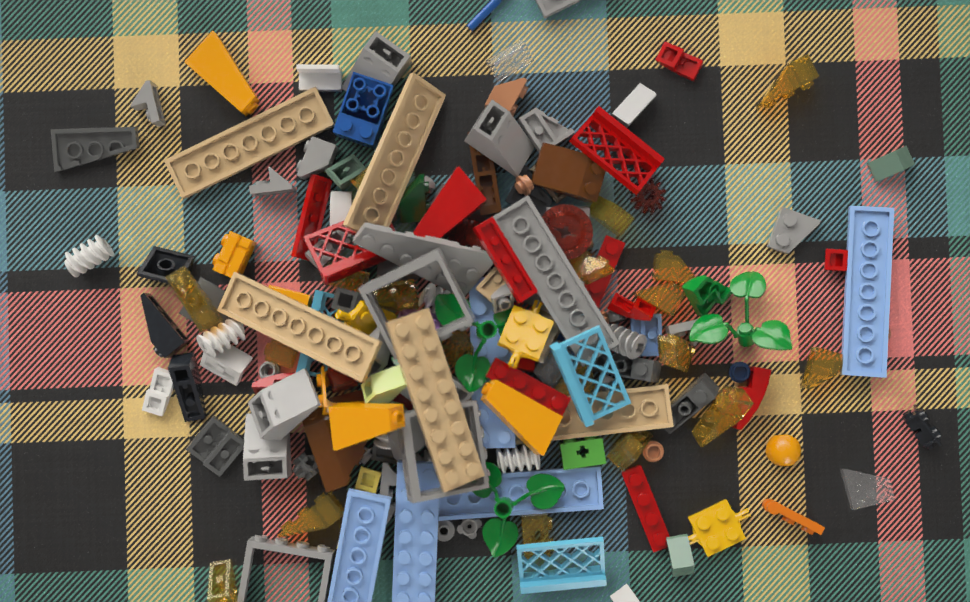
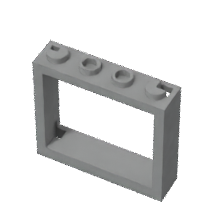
(443, 332)
(409, 462)
(282, 545)

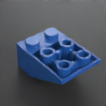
(363, 110)

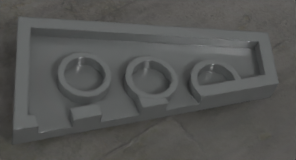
(88, 145)

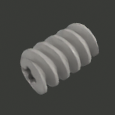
(631, 343)

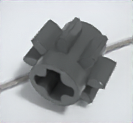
(305, 466)

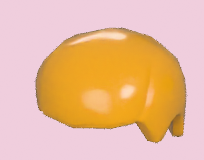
(783, 450)

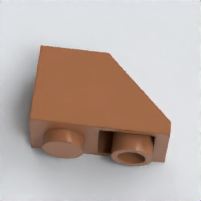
(508, 94)

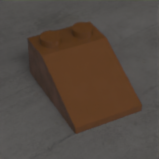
(568, 173)

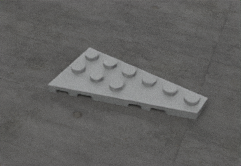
(400, 248)

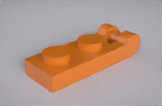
(791, 516)

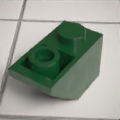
(413, 202)

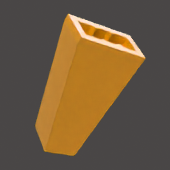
(218, 68)
(523, 416)
(361, 421)

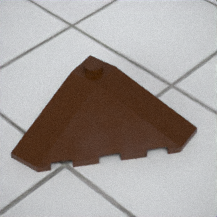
(333, 464)

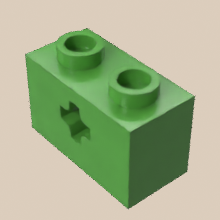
(593, 456)

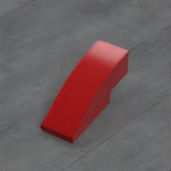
(755, 389)

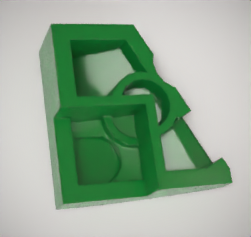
(704, 293)

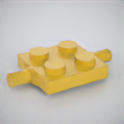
(361, 318)
(525, 333)
(717, 527)

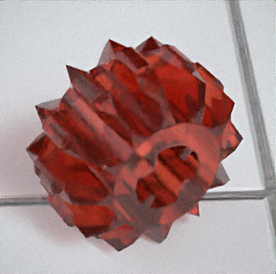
(652, 203)

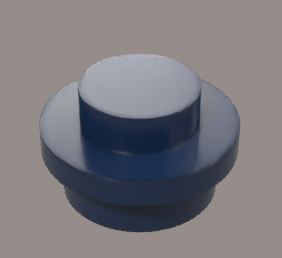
(739, 372)

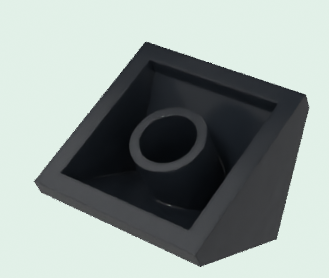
(164, 262)

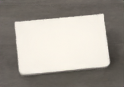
(323, 77)
(228, 364)

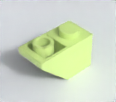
(383, 386)

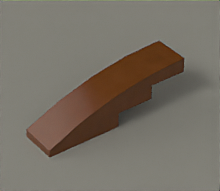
(485, 181)

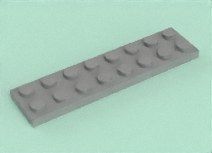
(553, 276)

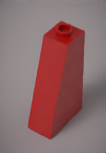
(451, 207)

